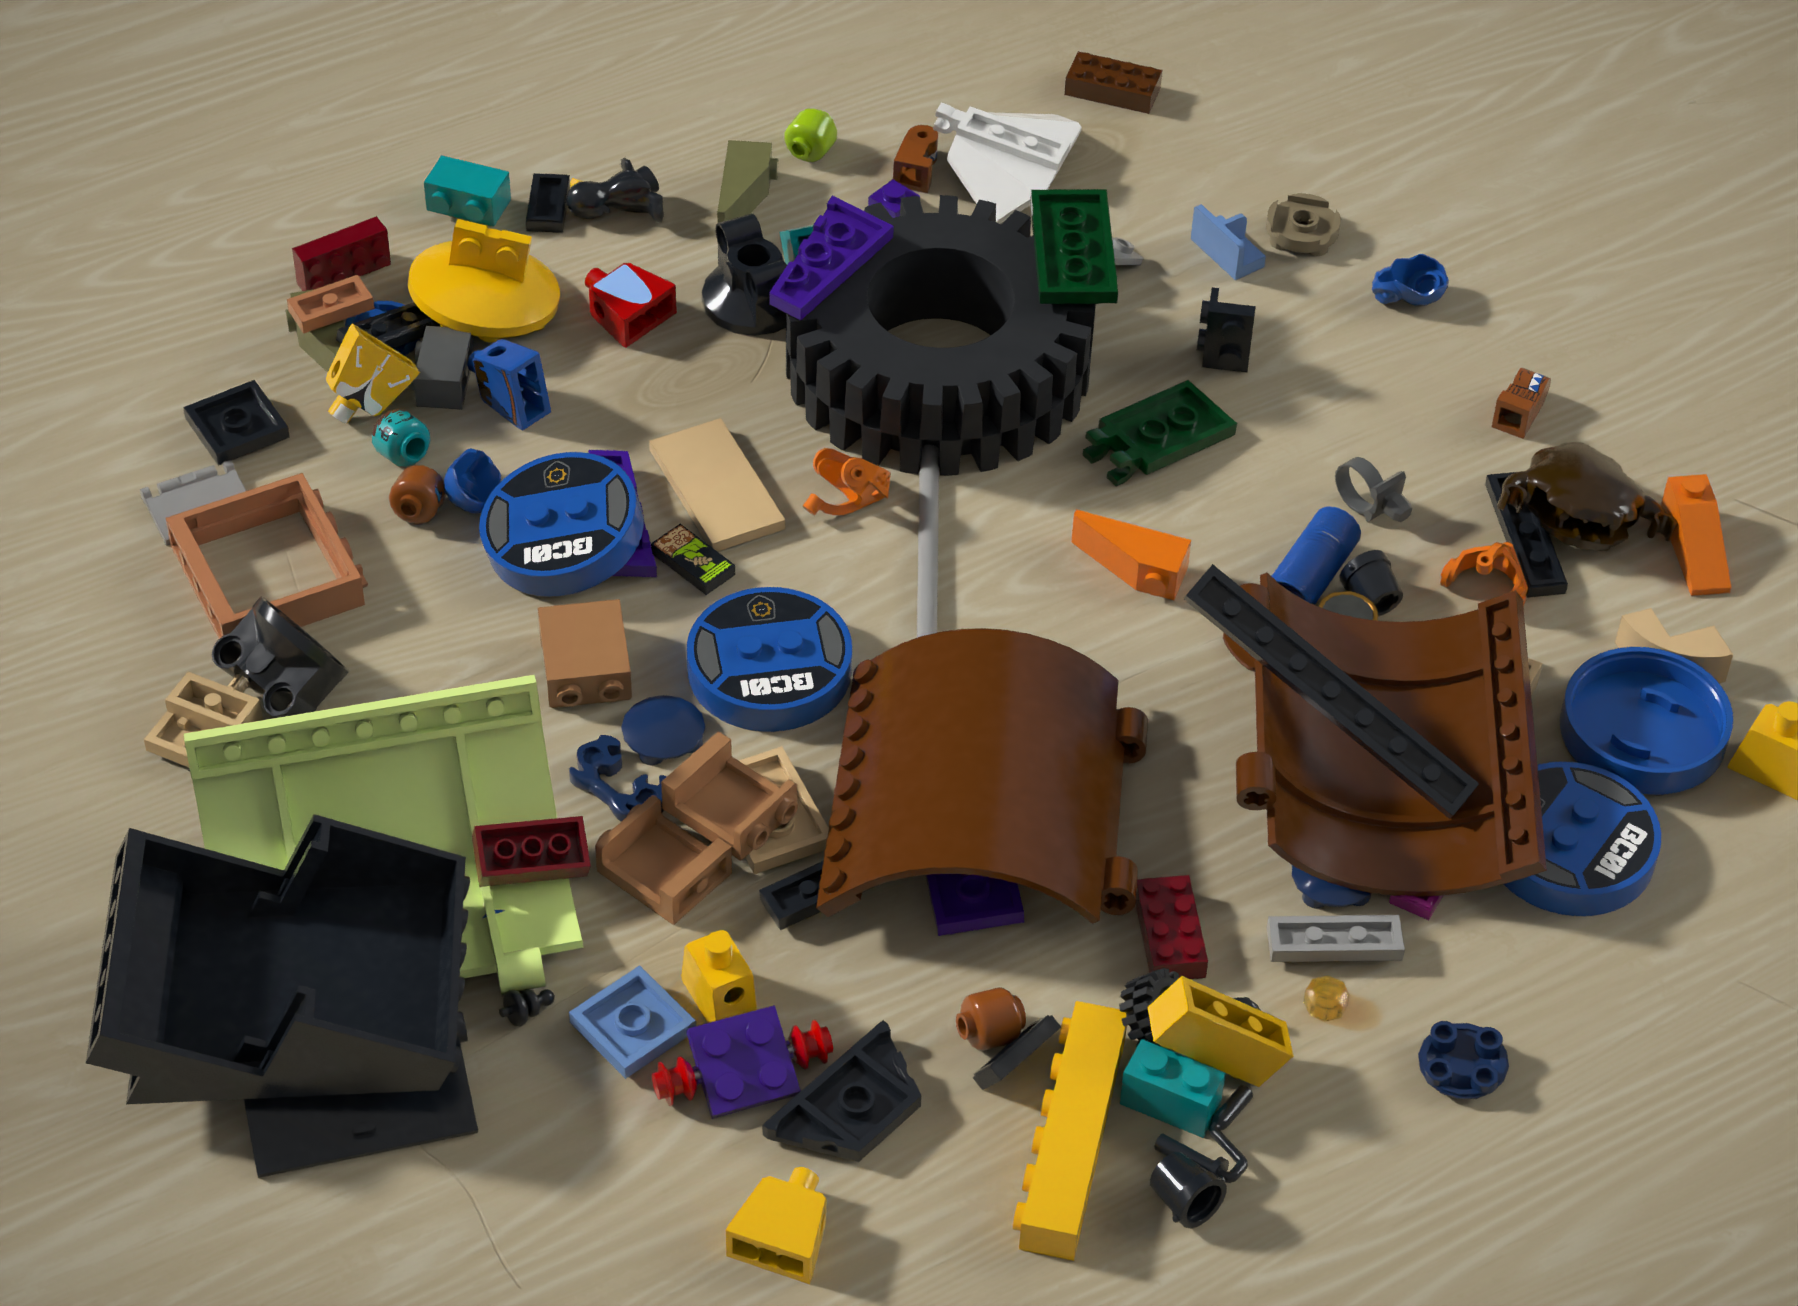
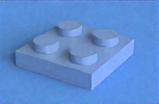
(632, 1021)

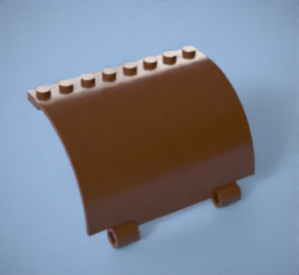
(986, 764)
(1348, 814)

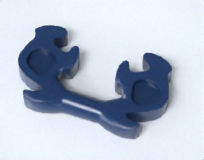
(605, 758)

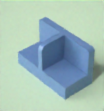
(1226, 242)

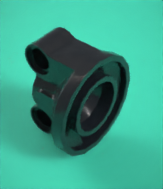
(740, 287)
(280, 660)

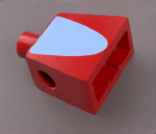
(630, 301)

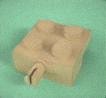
(200, 706)

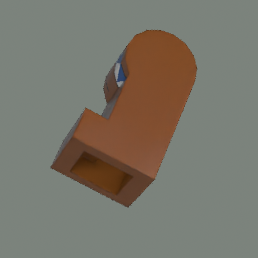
(915, 158)
(1524, 398)

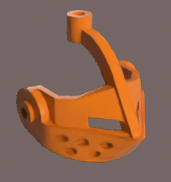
(852, 477)
(1485, 558)

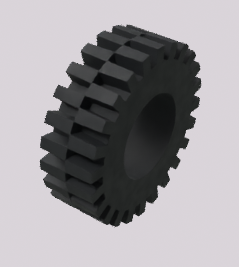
(950, 397)

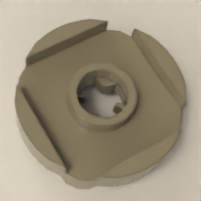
(1287, 232)

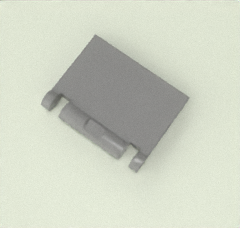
(190, 492)

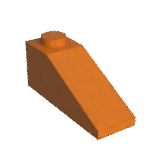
(1698, 534)
(1135, 554)

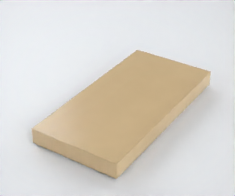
(717, 485)

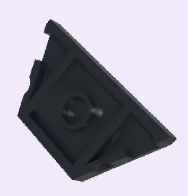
(850, 1102)

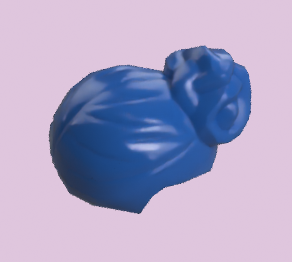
(1413, 279)
(471, 480)

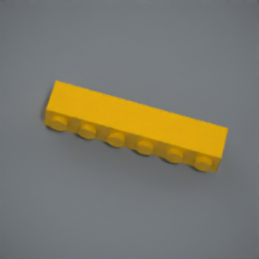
(1072, 1133)

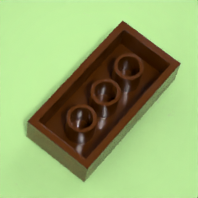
(1113, 82)

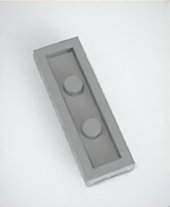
(1335, 938)

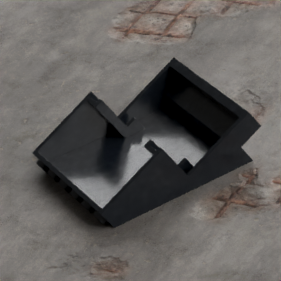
(278, 978)

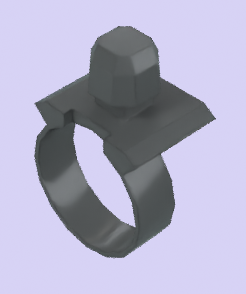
(1386, 493)

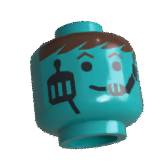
(400, 437)

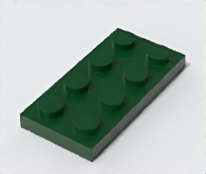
(1073, 246)

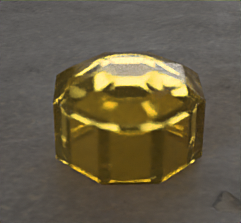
(1326, 998)

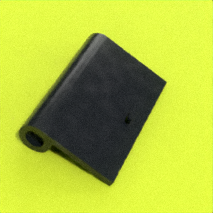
(334, 1128)

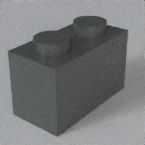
(442, 368)

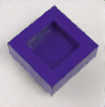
(890, 197)

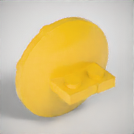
(484, 283)

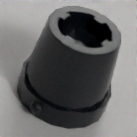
(1373, 578)
(1188, 1189)

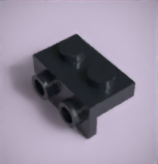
(1227, 335)

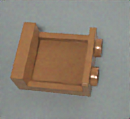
(585, 653)
(727, 798)
(661, 861)

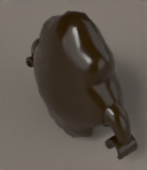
(1583, 498)

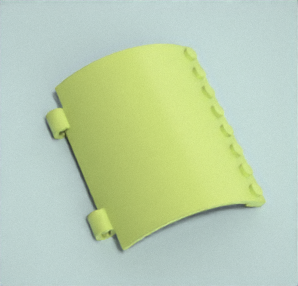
(410, 771)

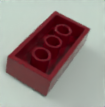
(342, 255)
(531, 851)
(1171, 926)

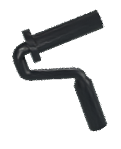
(1219, 1122)

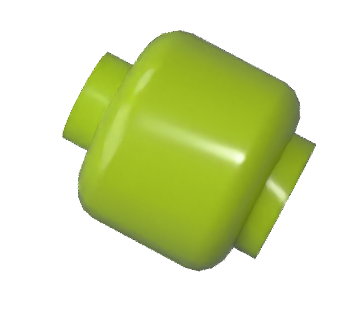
(812, 133)

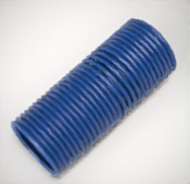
(1317, 555)

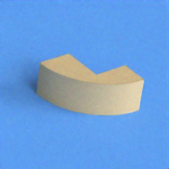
(1701, 646)

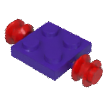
(743, 1062)

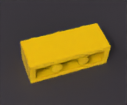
(1220, 1031)

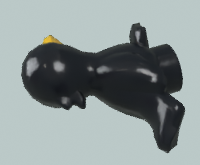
(627, 191)

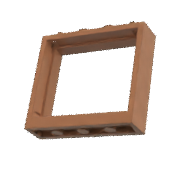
(252, 509)

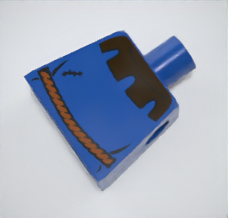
(511, 382)

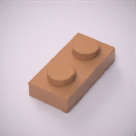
(330, 304)

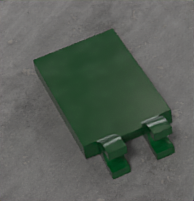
(1158, 431)

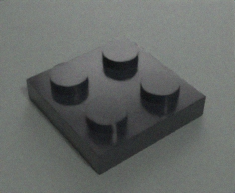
(236, 422)

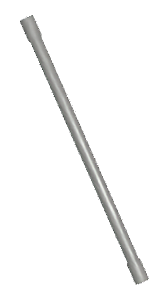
(928, 542)

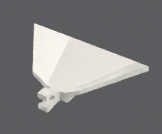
(1006, 153)

